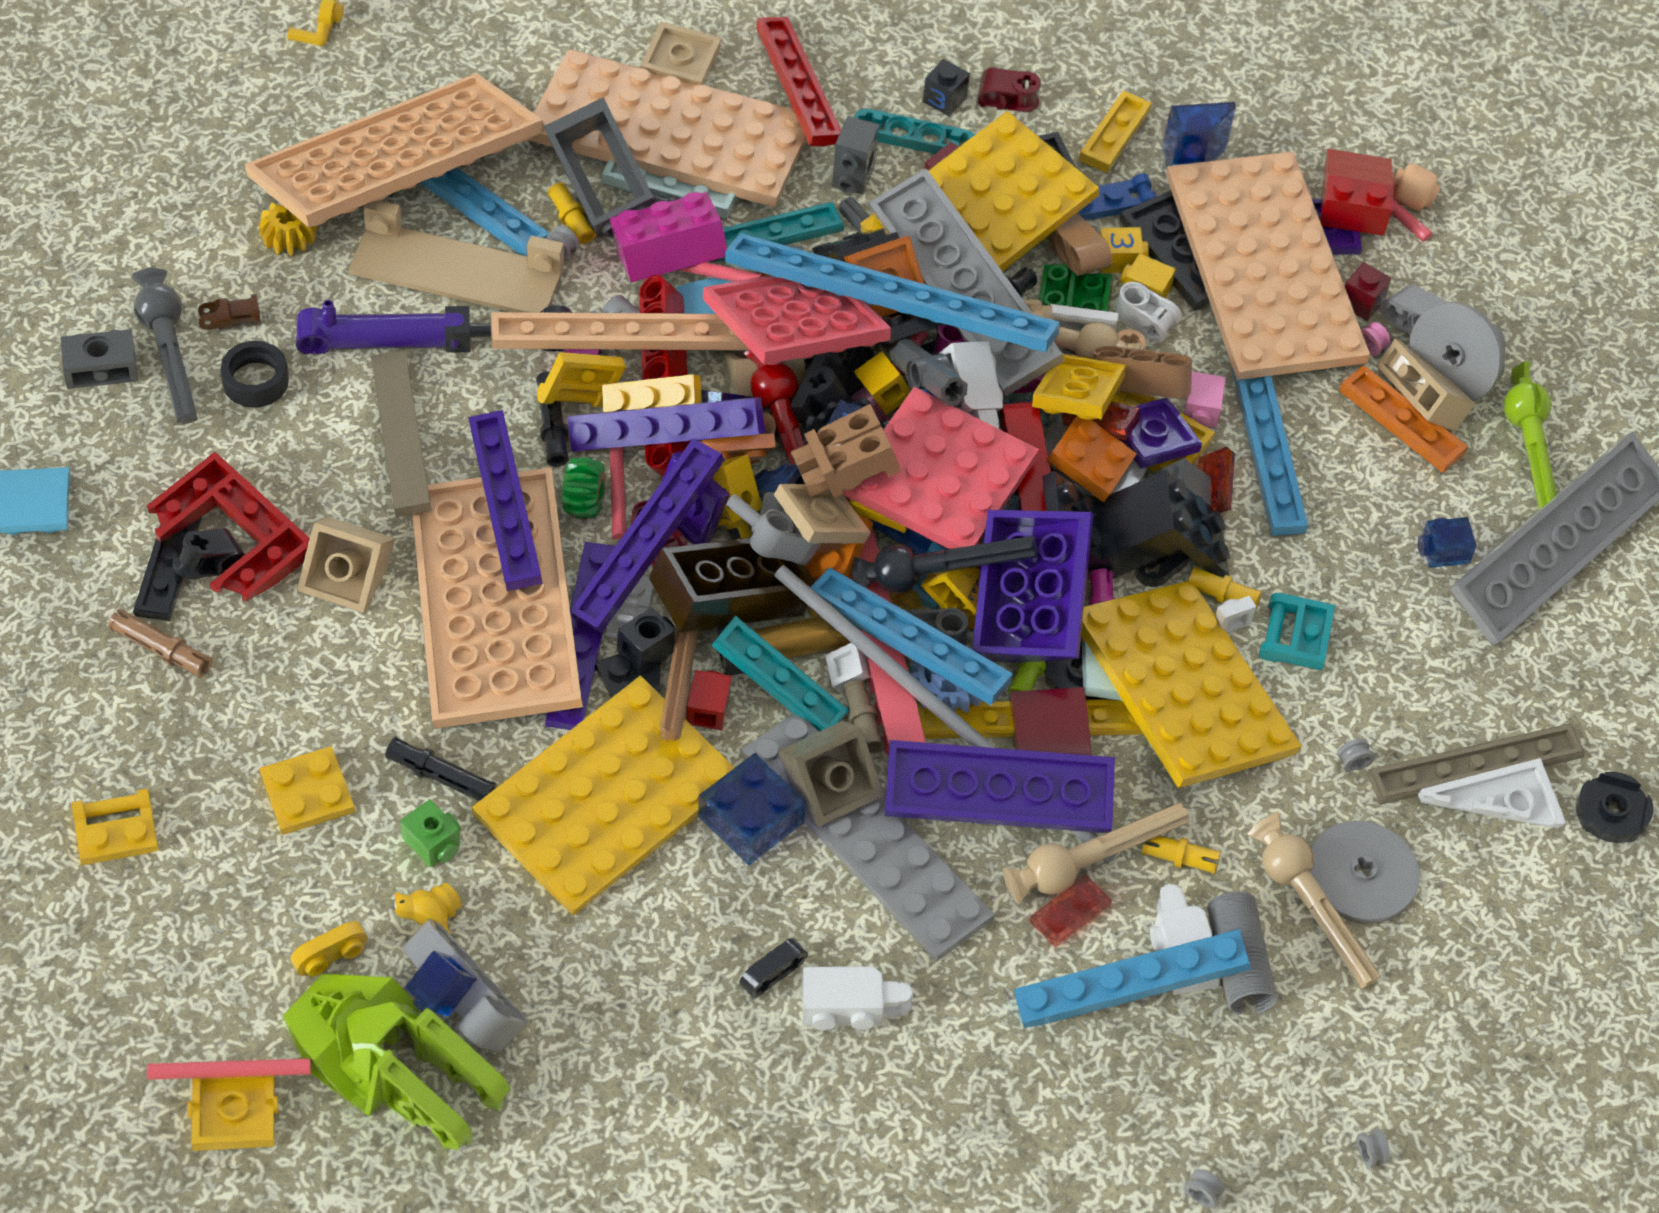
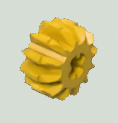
(284, 230)

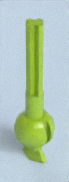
(1528, 407)

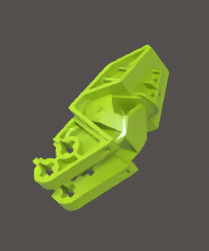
(342, 1030)

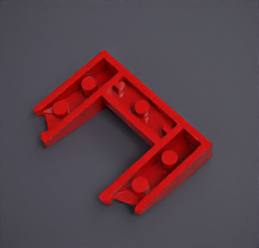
(215, 484)

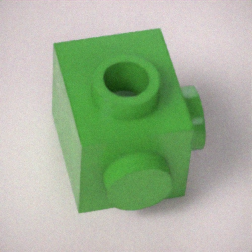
(431, 833)

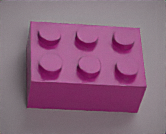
(668, 236)

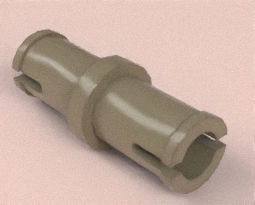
(863, 714)

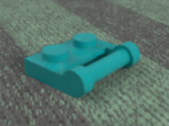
(1309, 633)

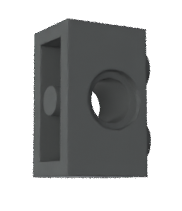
(855, 155)
(99, 359)

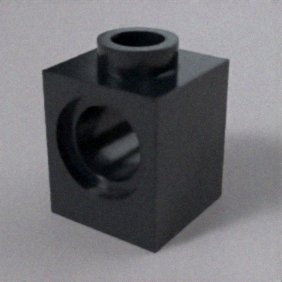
(646, 639)

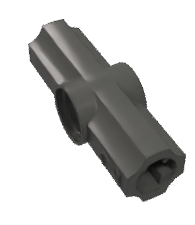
(928, 372)

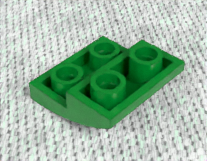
(1084, 291)

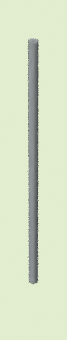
(893, 669)

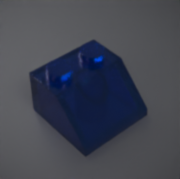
(1197, 132)

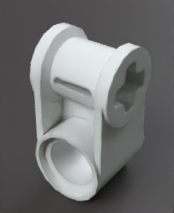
(1145, 311)

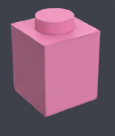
(1205, 399)

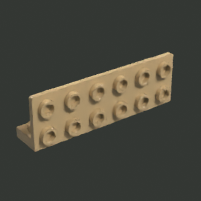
(454, 266)

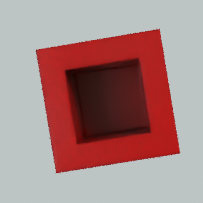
(708, 699)

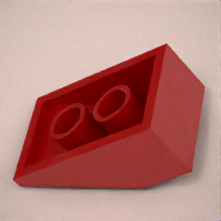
(1356, 192)

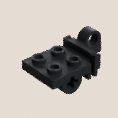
(829, 380)

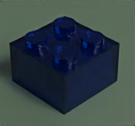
(751, 808)

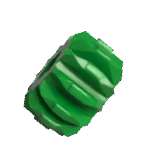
(583, 487)

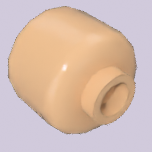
(1415, 187)

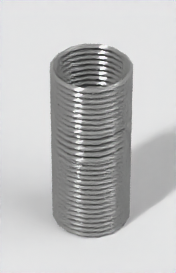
(1234, 912)

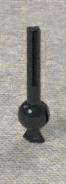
(900, 567)

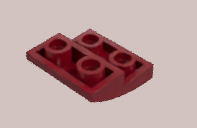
(1051, 721)

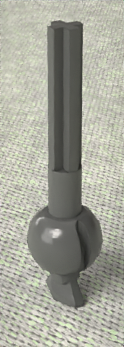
(159, 309)

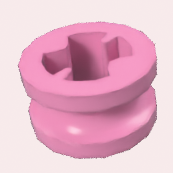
(1376, 338)

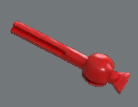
(777, 389)

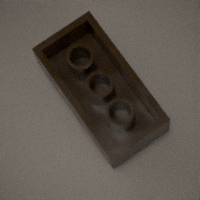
(722, 580)

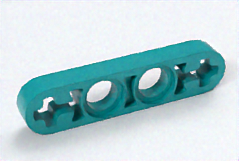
(915, 131)

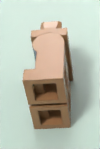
(845, 453)

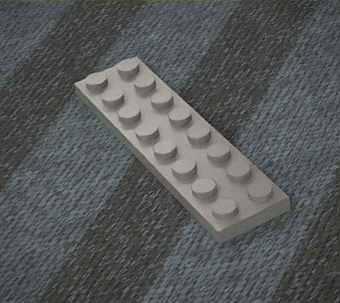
(959, 263)
(1559, 539)
(889, 859)

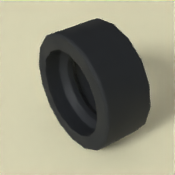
(259, 394)

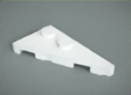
(1509, 793)

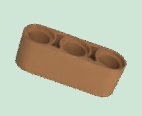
(1080, 246)
(1150, 371)

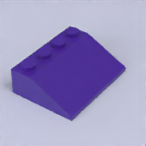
(1034, 604)

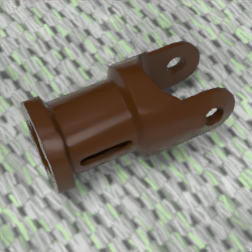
(226, 313)

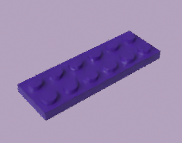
(1000, 786)

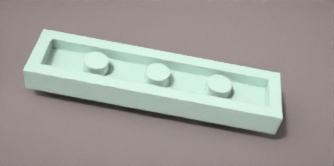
(669, 186)

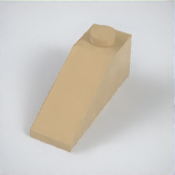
(1425, 387)

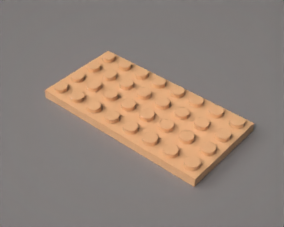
(680, 127)
(393, 149)
(1266, 266)
(484, 645)

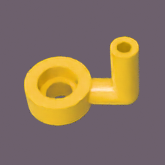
(329, 13)

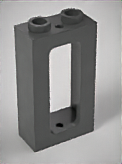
(578, 124)

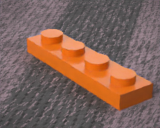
(1402, 419)

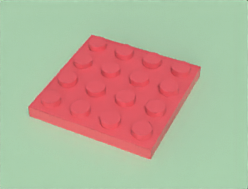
(793, 321)
(949, 473)

